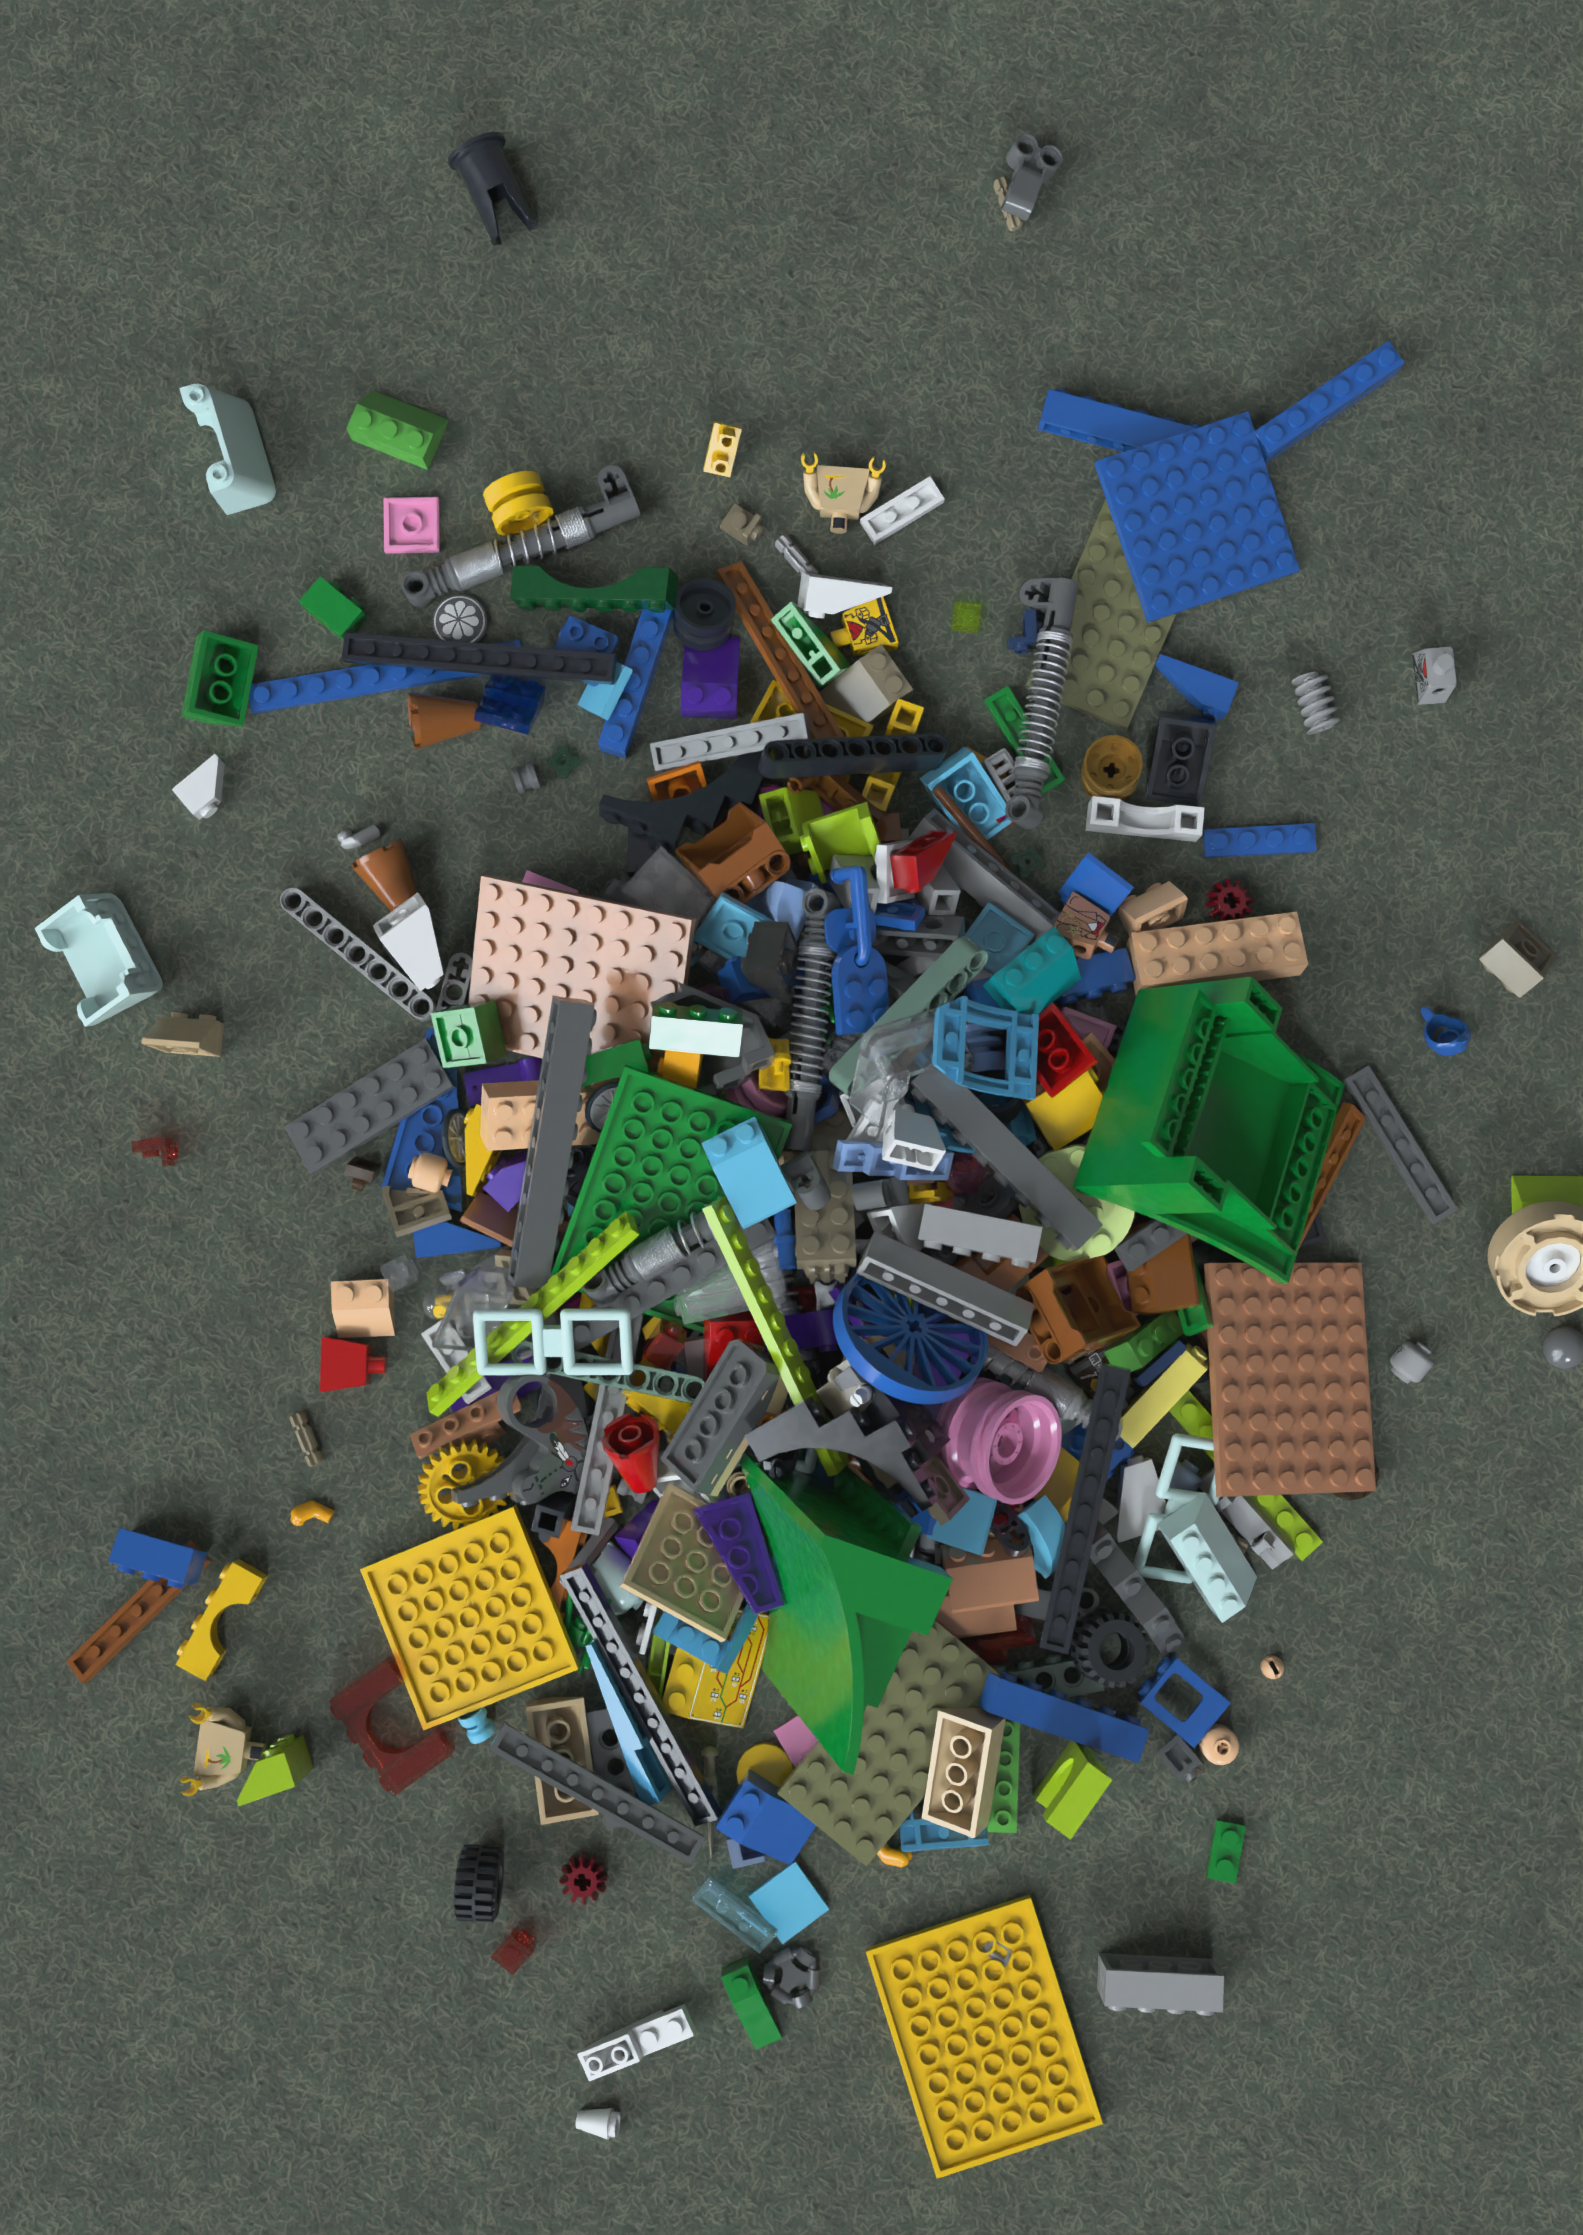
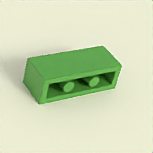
(1145, 1342)

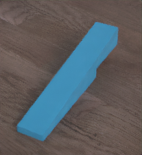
(643, 1764)

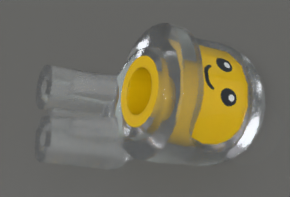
(437, 1299)

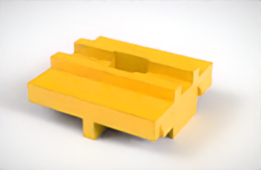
(924, 1194)

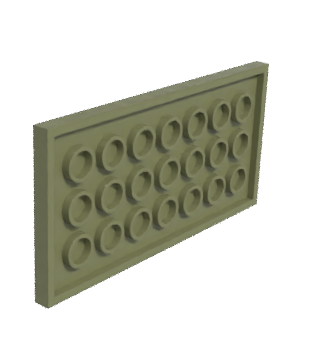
(1111, 639)
(894, 1748)

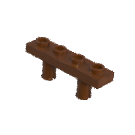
(835, 792)

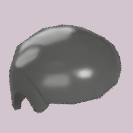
(1563, 1347)

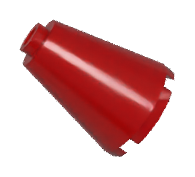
(634, 1450)

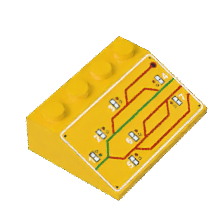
(711, 1696)

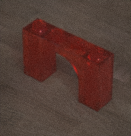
(395, 1766)

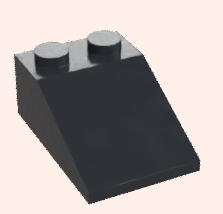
(1180, 758)

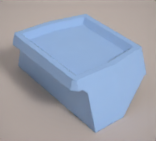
(783, 903)

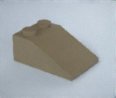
(868, 687)

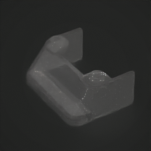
(888, 1060)

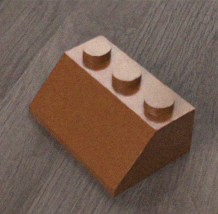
(1165, 1280)

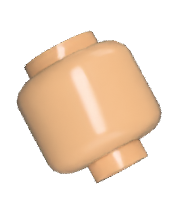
(429, 1172)
(1213, 1738)

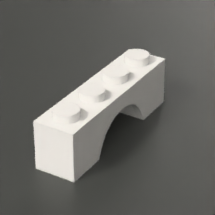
(1118, 817)

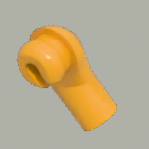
(309, 1510)
(894, 1857)

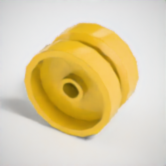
(517, 502)

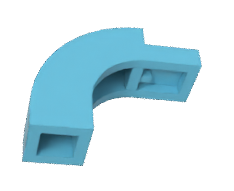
(1046, 1533)

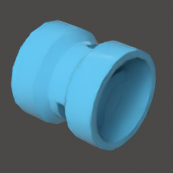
(478, 1725)

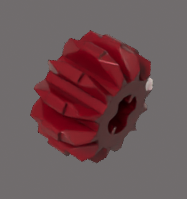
(1235, 894)
(592, 1873)

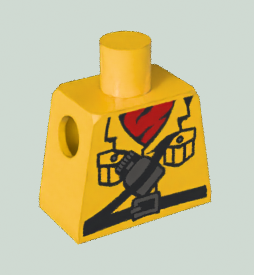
(866, 628)

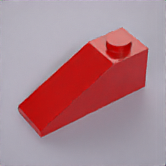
(920, 860)

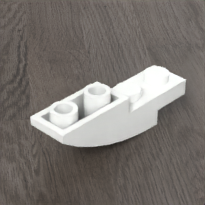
(635, 2041)

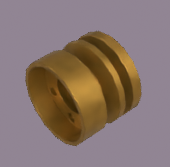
(1116, 754)

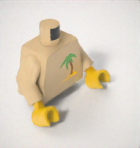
(841, 491)
(221, 1748)

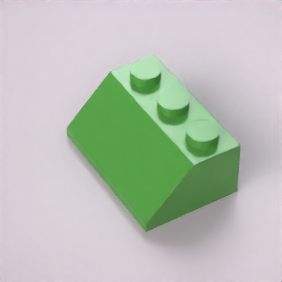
(396, 428)

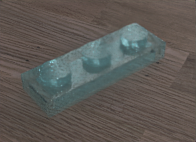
(734, 1914)

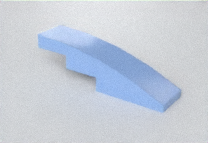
(867, 1158)

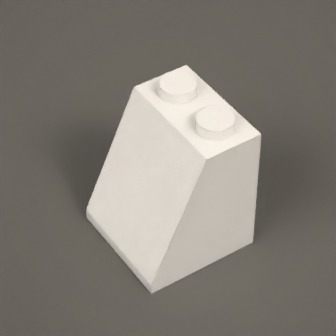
(412, 941)

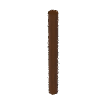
(966, 823)

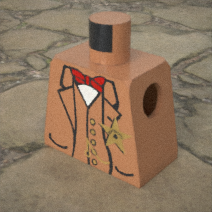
(1085, 927)

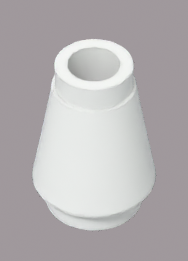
(599, 2122)

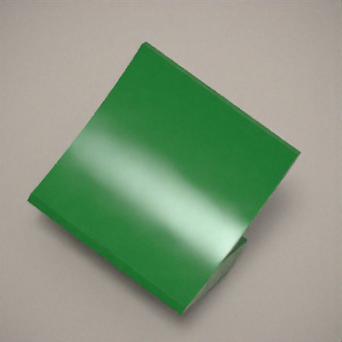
(1213, 1122)
(844, 1594)

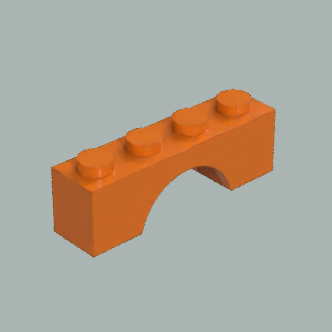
(565, 1551)

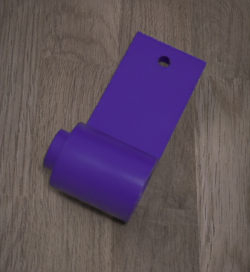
(525, 1070)
(812, 1330)

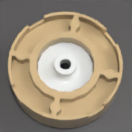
(1540, 1258)

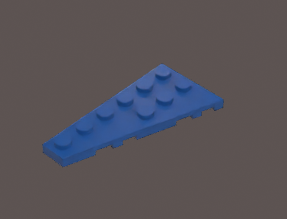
(423, 1133)

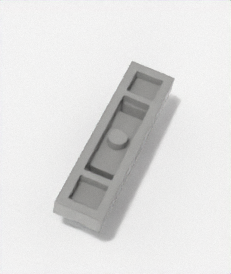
(1252, 1523)

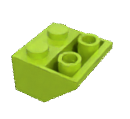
(787, 812)

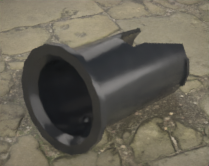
(490, 180)

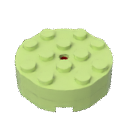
(1115, 1219)

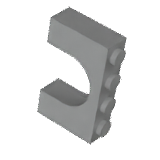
(938, 896)

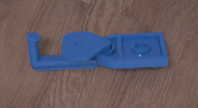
(858, 969)

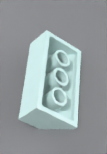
(1210, 1556)

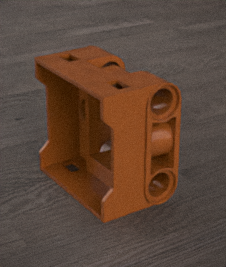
(736, 856)
(1000, 1273)
(1075, 1309)

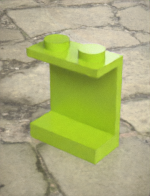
(839, 833)

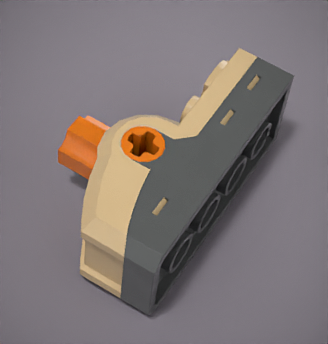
(734, 1400)

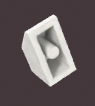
(202, 788)

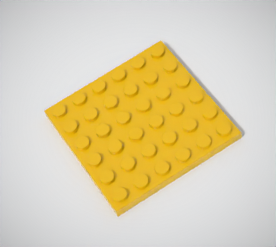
(470, 1618)

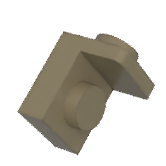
(742, 524)

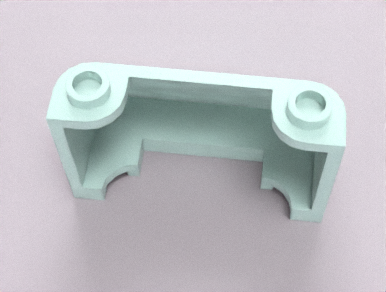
(244, 474)
(103, 955)

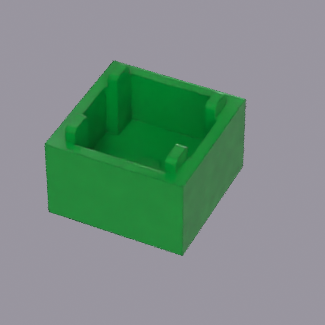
(469, 1034)

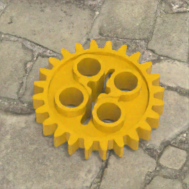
(477, 1463)

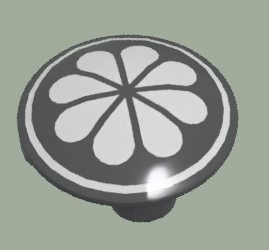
(459, 619)

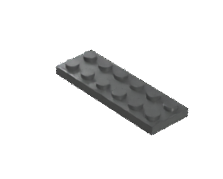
(369, 1106)

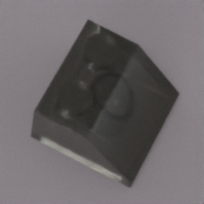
(772, 959)

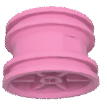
(1000, 1440)

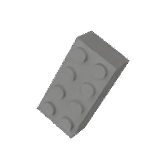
(979, 1234)
(1160, 1983)

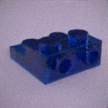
(510, 703)

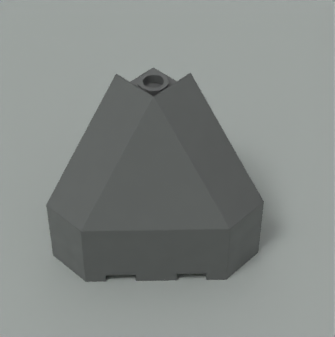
(727, 1072)

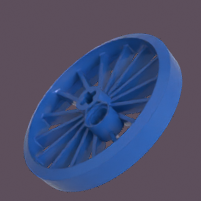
(910, 1334)

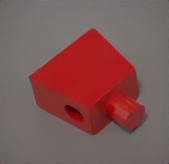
(347, 1364)

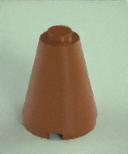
(439, 718)
(387, 874)

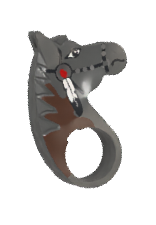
(560, 1440)

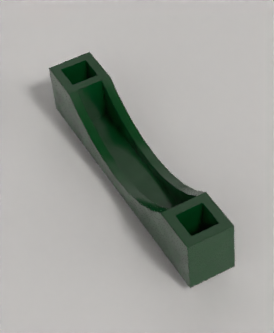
(646, 589)

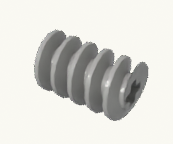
(1315, 702)

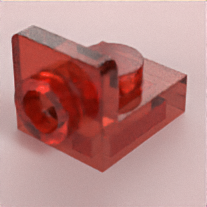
(151, 1148)
(514, 1950)

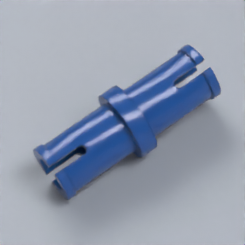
(785, 1240)

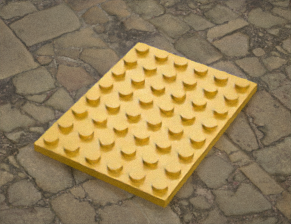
(981, 2041)

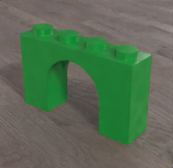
(611, 1061)

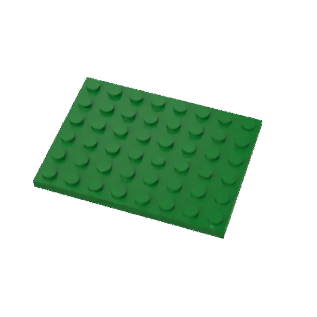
(656, 1164)

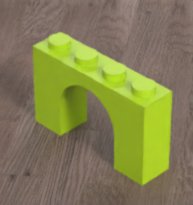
(1072, 1787)

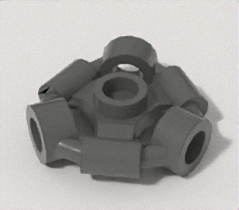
(793, 1976)

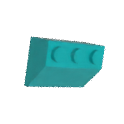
(1036, 975)

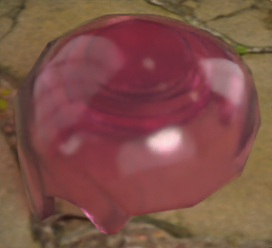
(964, 1174)

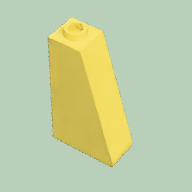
(1162, 1394)

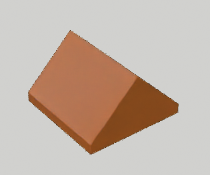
(677, 782)

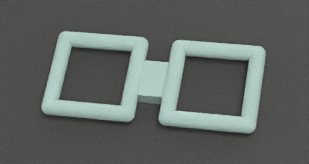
(553, 1341)
(1176, 1499)

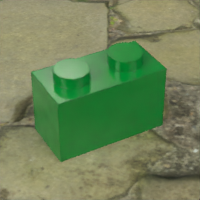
(333, 608)

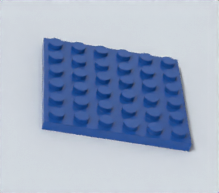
(1197, 516)

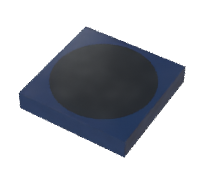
(1153, 1368)

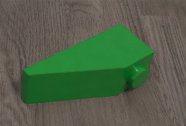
(810, 645)
(750, 2002)

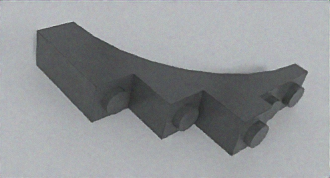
(499, 1480)
(1135, 1592)

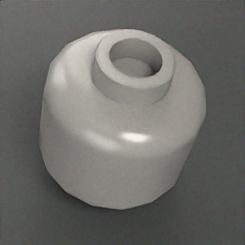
(1411, 1362)

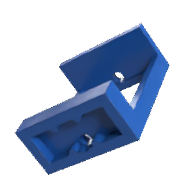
(1204, 1714)

